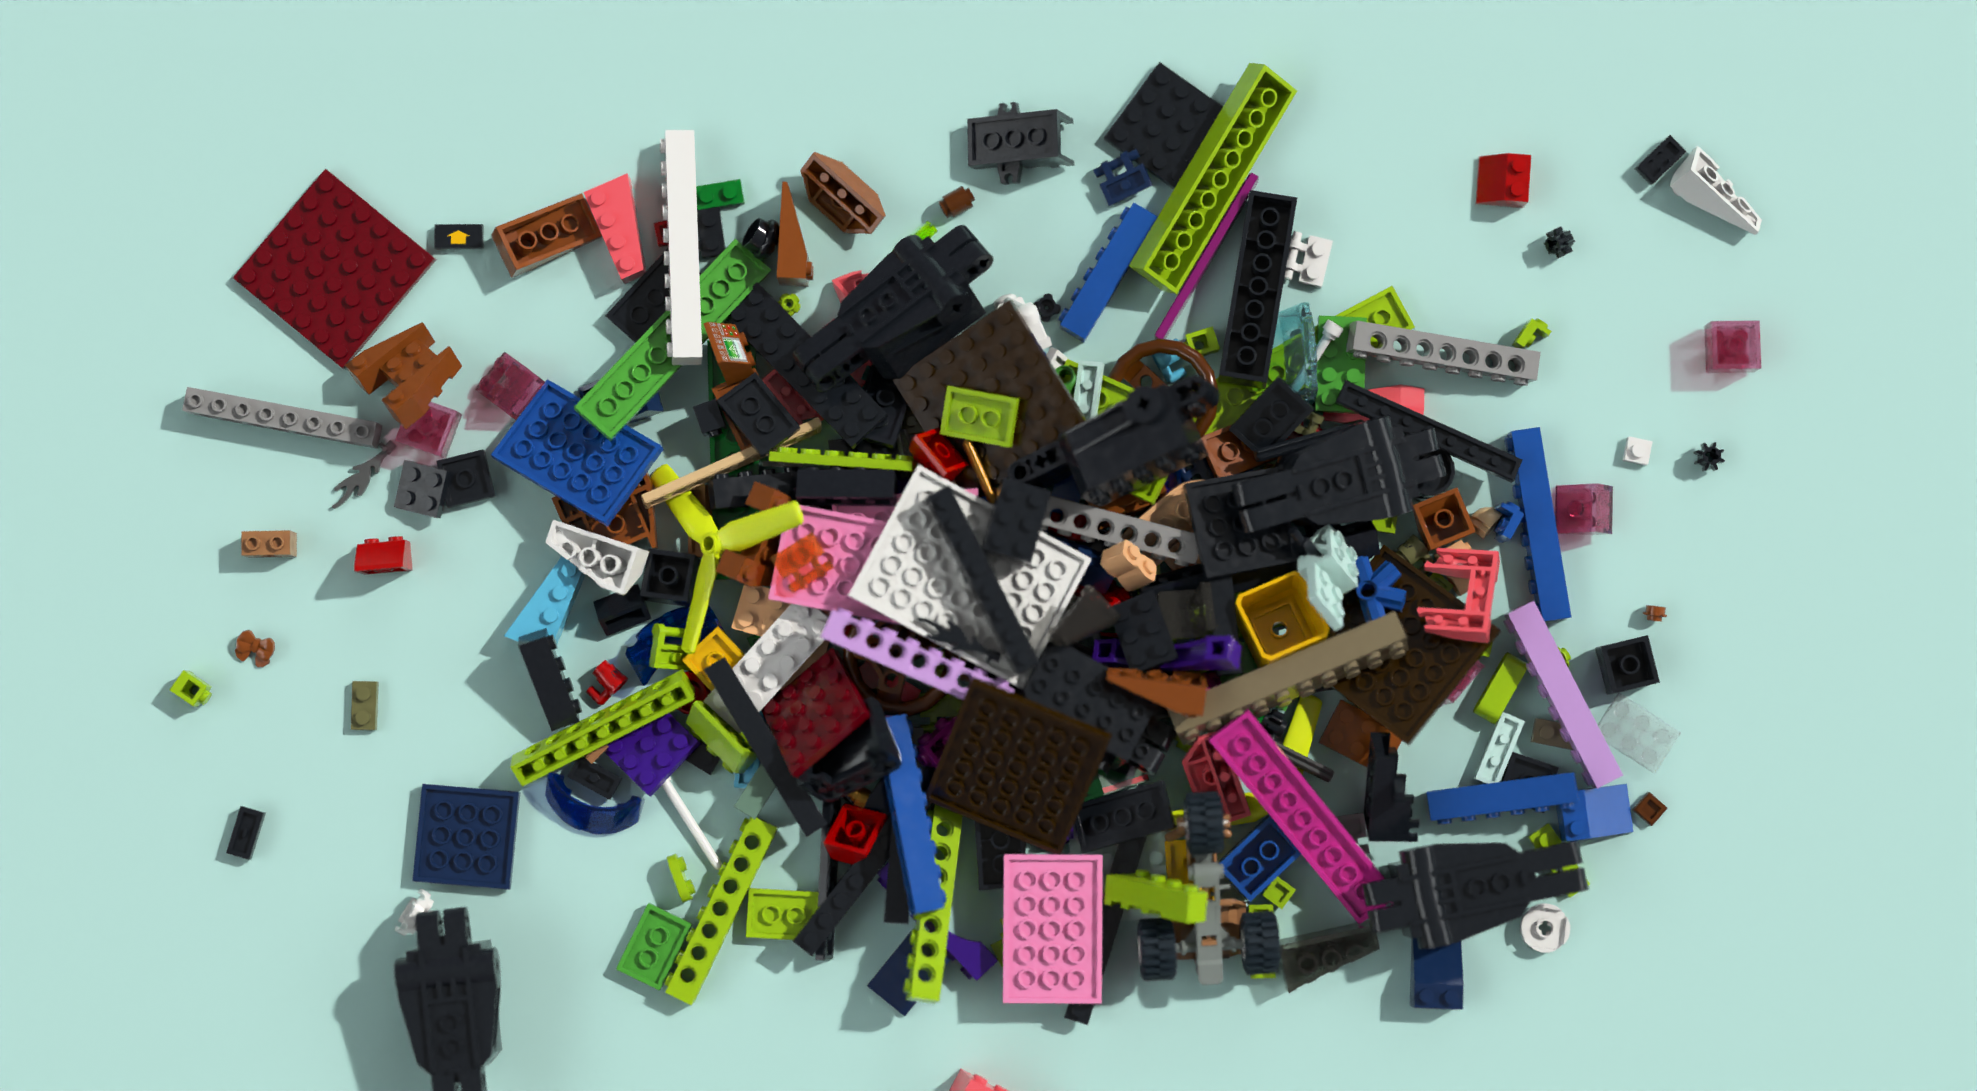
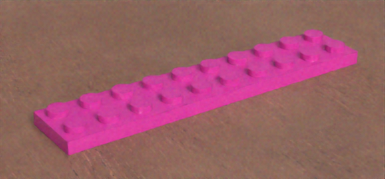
(1298, 811)

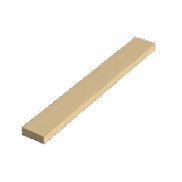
(722, 466)

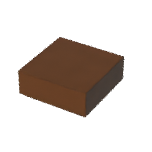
(1649, 808)

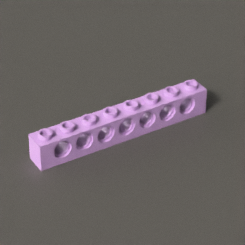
(834, 633)

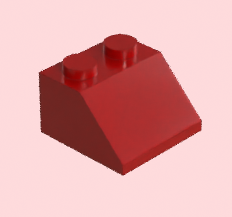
(1503, 180)
(937, 454)
(383, 557)
(853, 833)

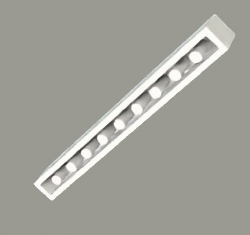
(682, 248)

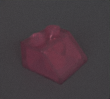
(1584, 509)

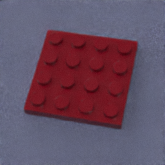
(815, 712)

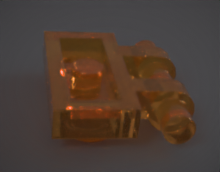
(799, 555)

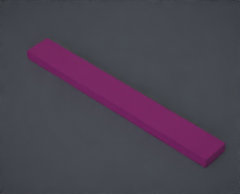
(1206, 257)

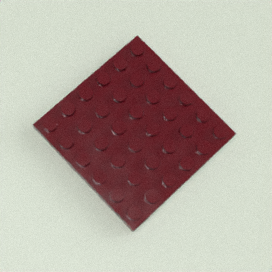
(334, 268)

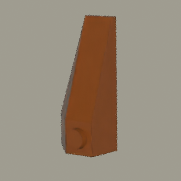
(1180, 692)

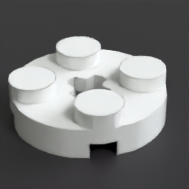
(408, 916)
(1555, 918)

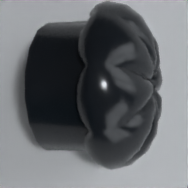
(761, 238)

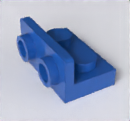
(1507, 526)

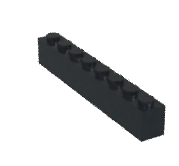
(982, 580)

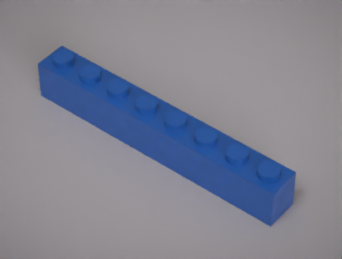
(1539, 525)
(912, 825)

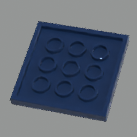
(466, 836)

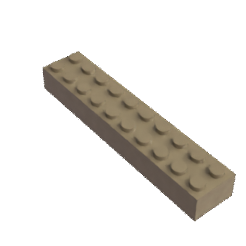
(1296, 676)

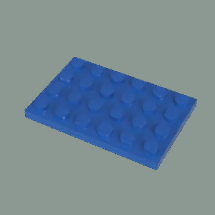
(572, 458)

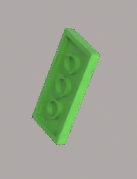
(1337, 366)

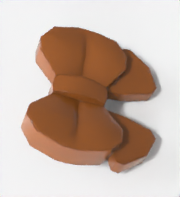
(248, 642)

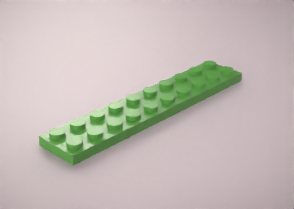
(646, 365)

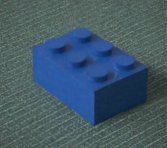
(1259, 858)

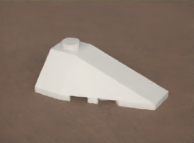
(1704, 187)
(603, 559)

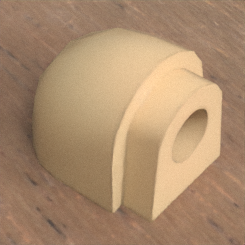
(1485, 520)

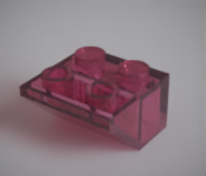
(510, 385)

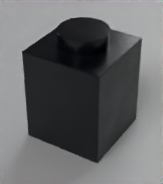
(710, 418)

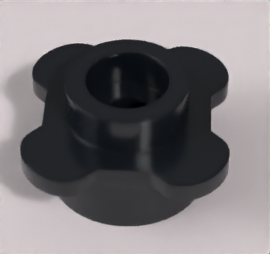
(1054, 308)

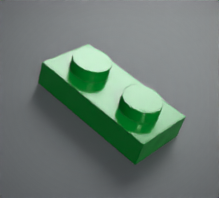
(720, 194)

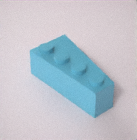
(550, 603)

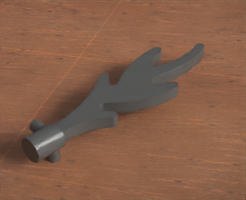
(363, 477)

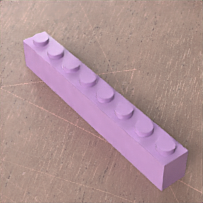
(1562, 694)

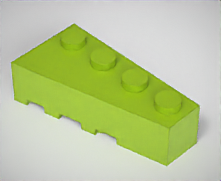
(1156, 896)

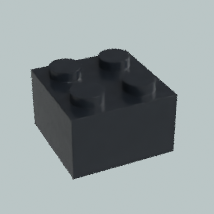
(669, 577)
(1627, 665)

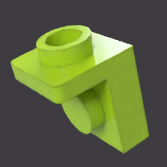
(1526, 335)

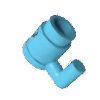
(1163, 362)

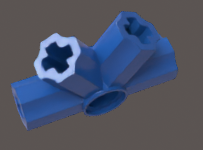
(1380, 582)

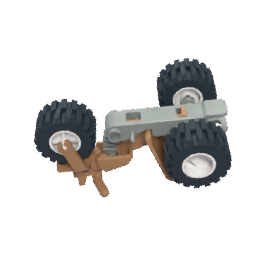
(1226, 924)

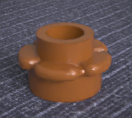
(1655, 613)

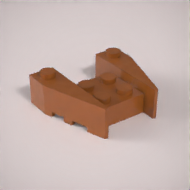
(410, 368)
(629, 524)
(754, 564)

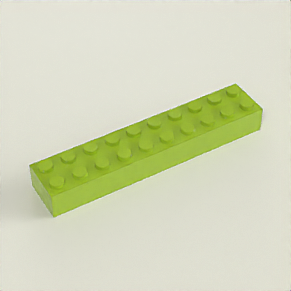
(1213, 178)

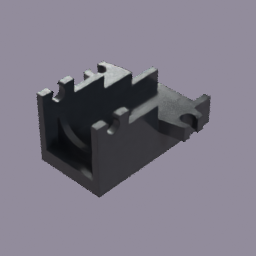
(1016, 141)
(1385, 803)

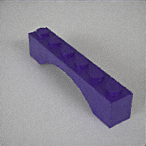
(1203, 654)
(969, 953)

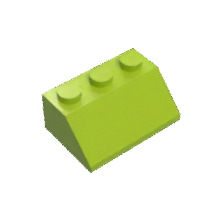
(720, 738)

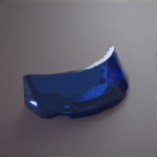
(640, 652)
(589, 817)

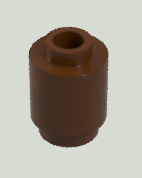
(956, 202)

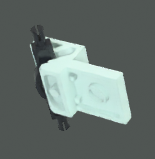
(1328, 570)

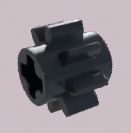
(1559, 242)
(1715, 453)
(1274, 723)

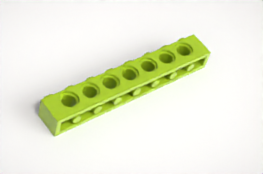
(602, 727)
(675, 984)
(930, 991)

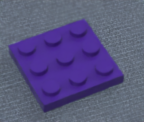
(653, 751)

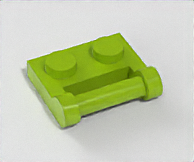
(664, 654)

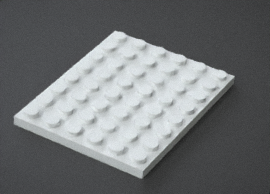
(917, 577)

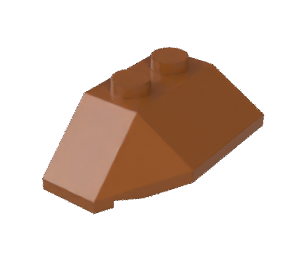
(841, 195)

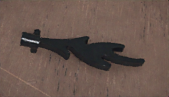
(957, 636)

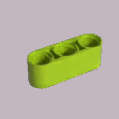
(1500, 688)

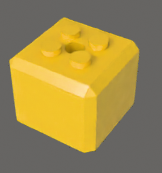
(1283, 603)

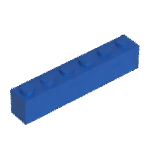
(1107, 273)
(1503, 796)

